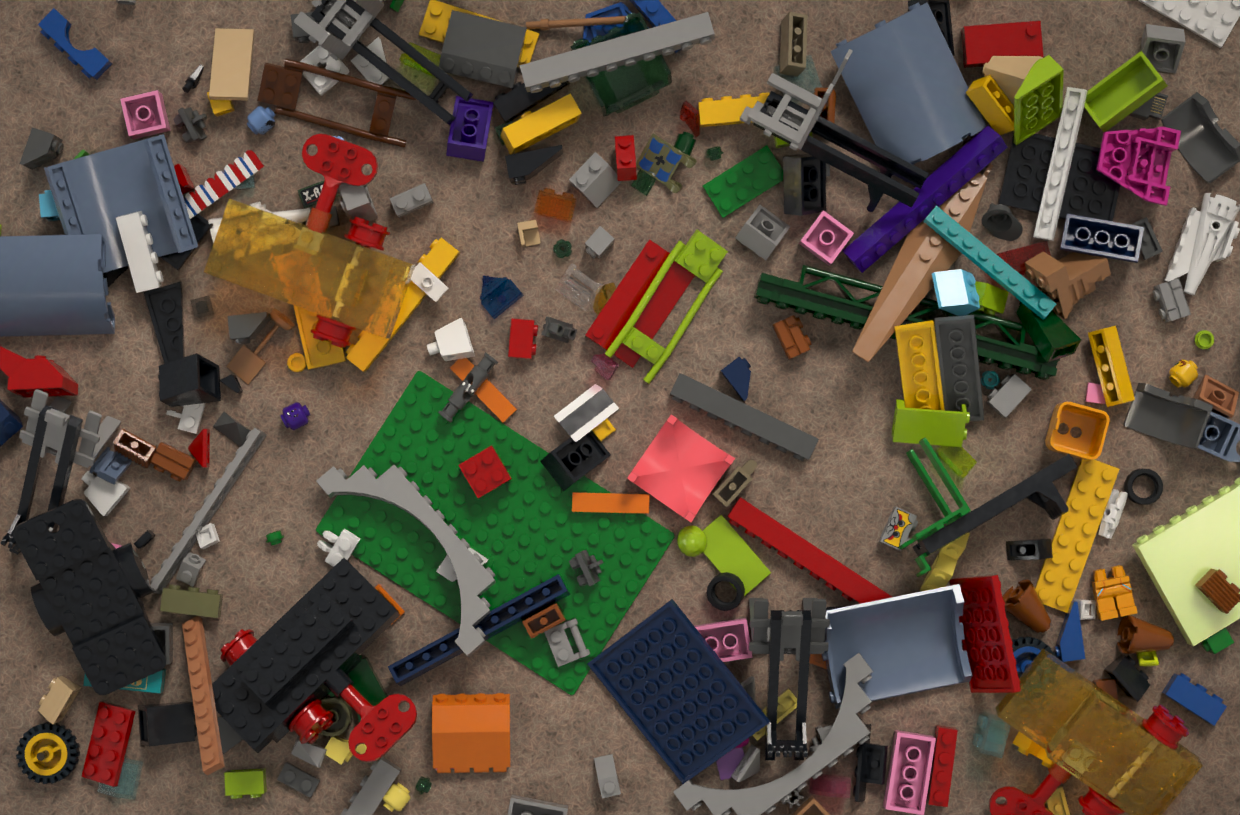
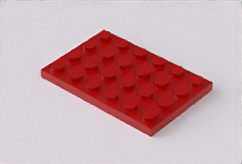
(987, 636)

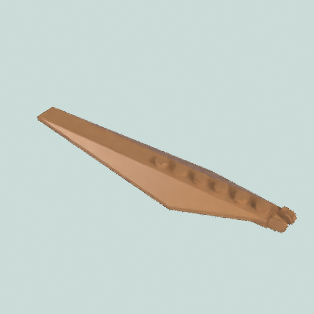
(912, 271)

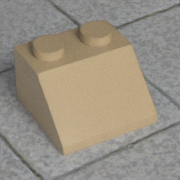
(59, 699)

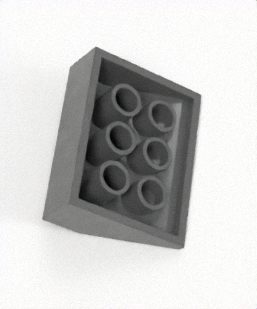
(482, 49)

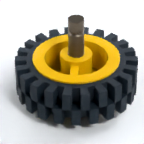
(48, 753)

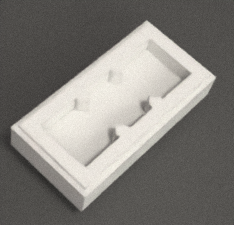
(428, 282)

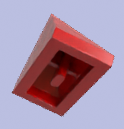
(201, 448)

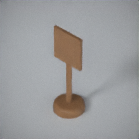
(247, 363)

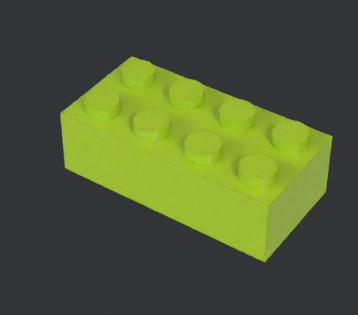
(1123, 91)

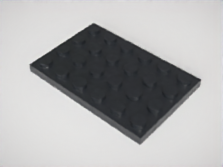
(1086, 191)

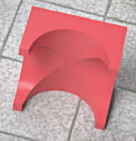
(680, 468)

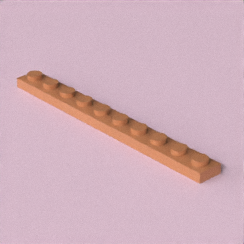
(202, 695)

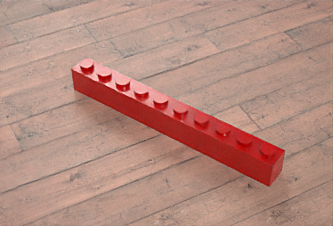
(804, 553)

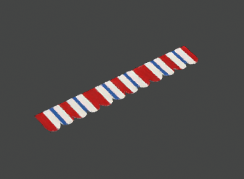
(223, 183)

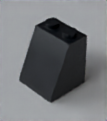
(189, 381)
(166, 723)

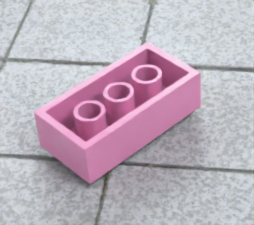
(727, 639)
(909, 772)

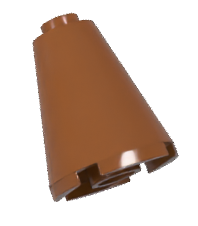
(1027, 607)
(1142, 636)

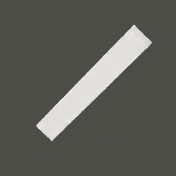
(1060, 163)

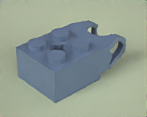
(1222, 439)

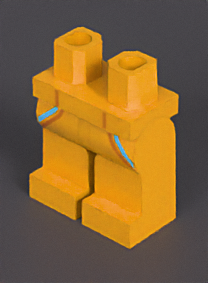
(1113, 594)

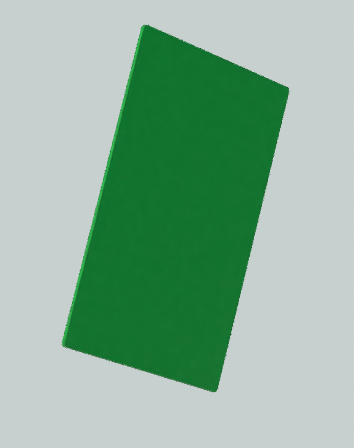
(519, 527)

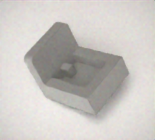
(190, 568)

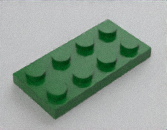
(744, 181)

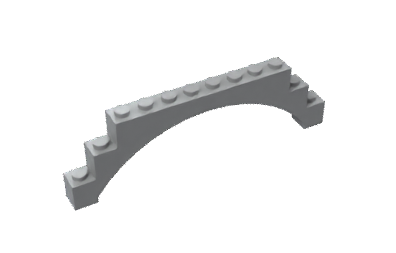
(398, 491)
(844, 734)

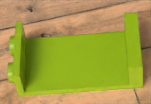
(938, 426)

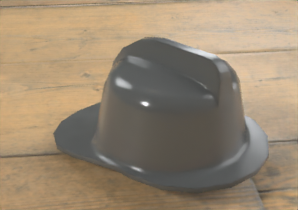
(1002, 223)

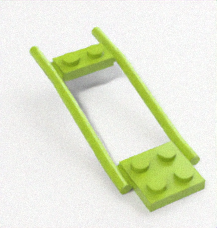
(699, 257)

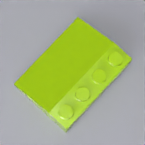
(1038, 99)

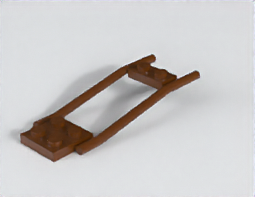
(282, 85)

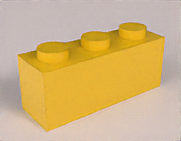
(992, 104)

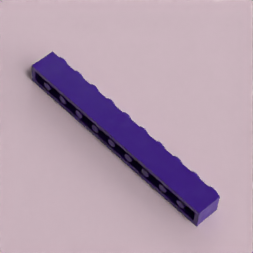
(934, 191)

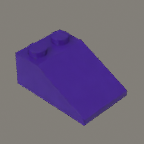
(469, 129)

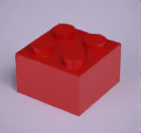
(485, 471)

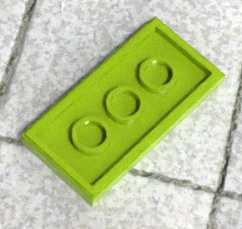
(733, 555)

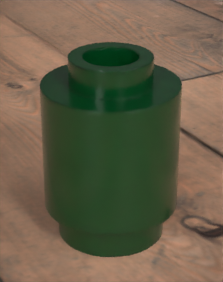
(685, 143)

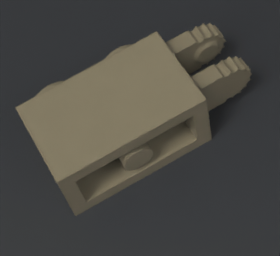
(735, 483)

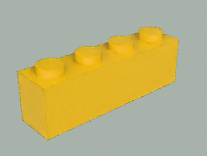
(727, 110)
(1111, 366)

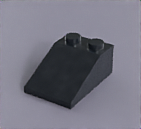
(527, 164)
(575, 459)

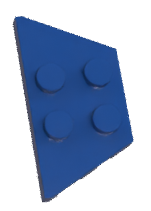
(618, 9)

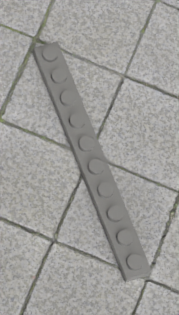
(211, 504)

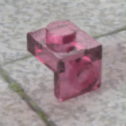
(604, 365)

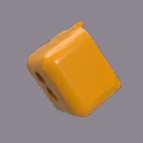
(1092, 425)

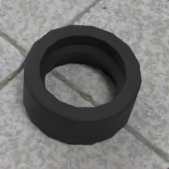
(1157, 491)
(717, 603)

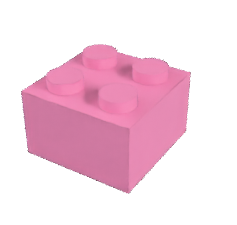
(145, 114)
(826, 238)

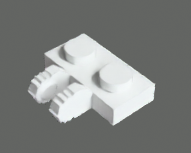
(190, 417)
(342, 548)

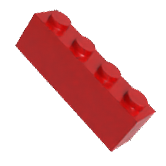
(942, 766)

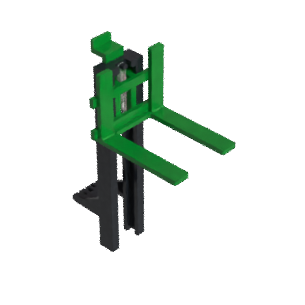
(1037, 489)

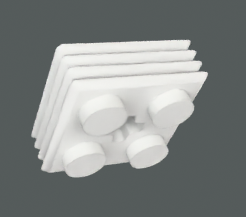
(316, 58)

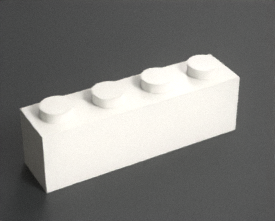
(139, 252)

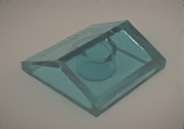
(128, 781)

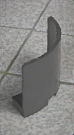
(1201, 140)
(1168, 418)

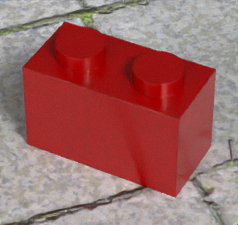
(625, 158)
(521, 339)

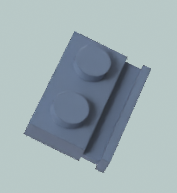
(110, 465)

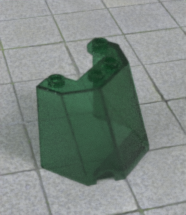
(628, 85)

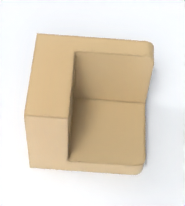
(529, 233)

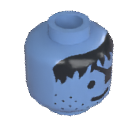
(261, 120)

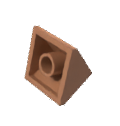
(1219, 395)

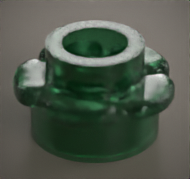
(714, 153)
(557, 248)
(423, 785)

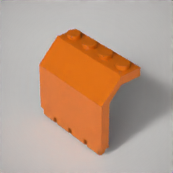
(471, 732)

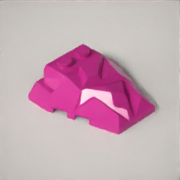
(1139, 160)

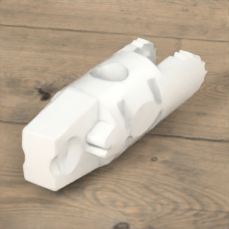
(1112, 513)

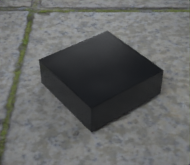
(144, 539)

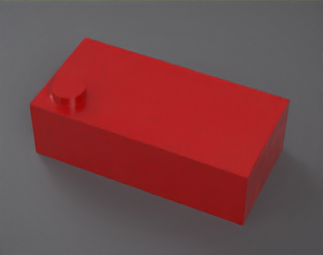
(1003, 39)

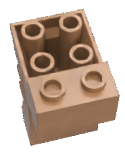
(1066, 278)

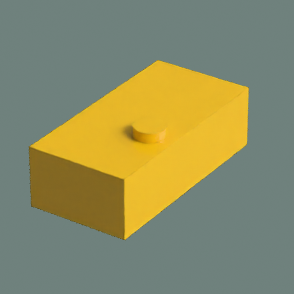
(540, 124)

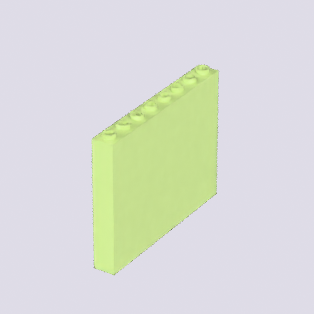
(1185, 551)

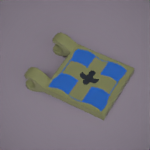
(662, 160)

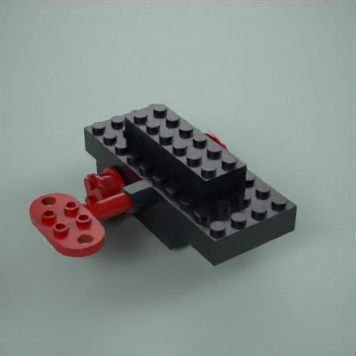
(306, 654)

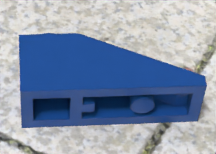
(1070, 638)

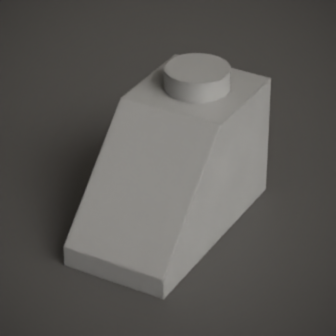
(607, 776)

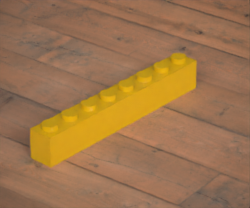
(371, 345)

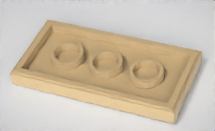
(231, 64)

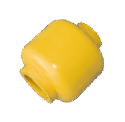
(1183, 373)

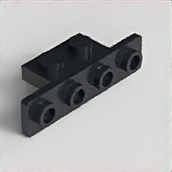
(870, 766)

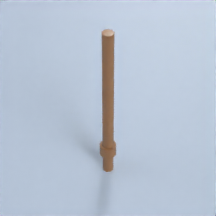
(546, 24)

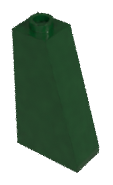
(1050, 335)
(367, 682)

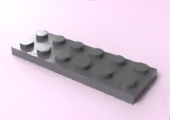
(959, 365)

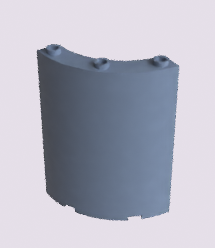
(909, 86)
(54, 286)
(905, 640)

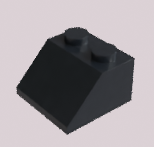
(1128, 678)

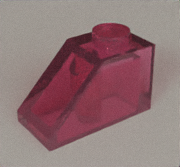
(831, 786)

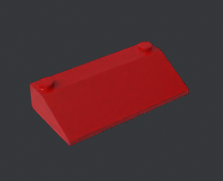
(630, 292)

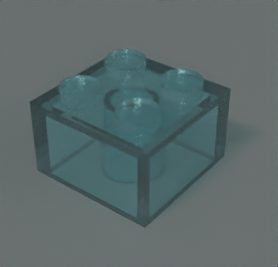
(991, 734)

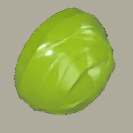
(692, 541)

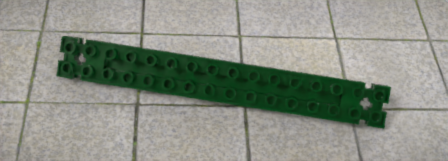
(795, 295)

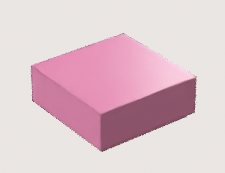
(1094, 393)

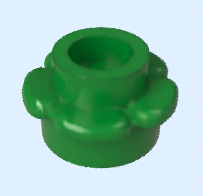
(274, 537)

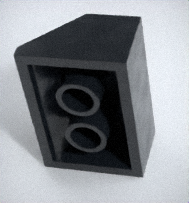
(942, 14)
(804, 184)

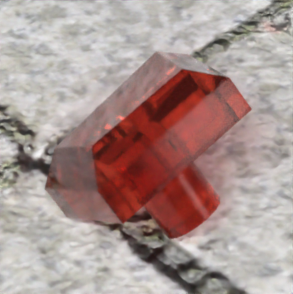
(691, 117)

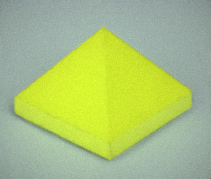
(1147, 659)

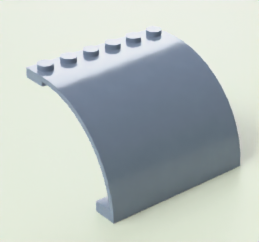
(121, 182)

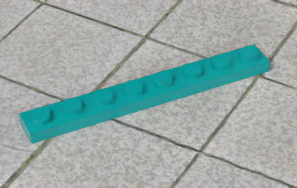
(989, 262)

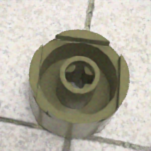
(343, 715)

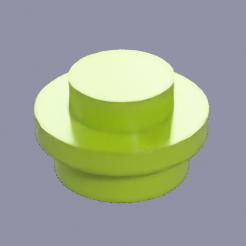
(1204, 339)

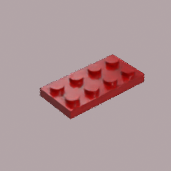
(108, 743)

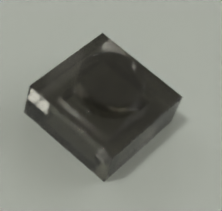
(202, 307)

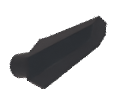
(193, 79)

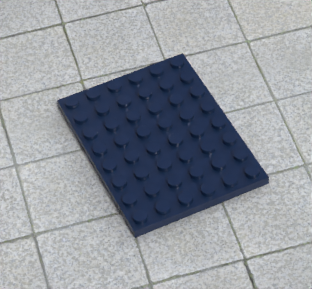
(678, 692)

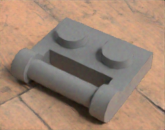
(560, 644)

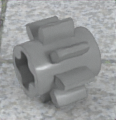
(795, 799)

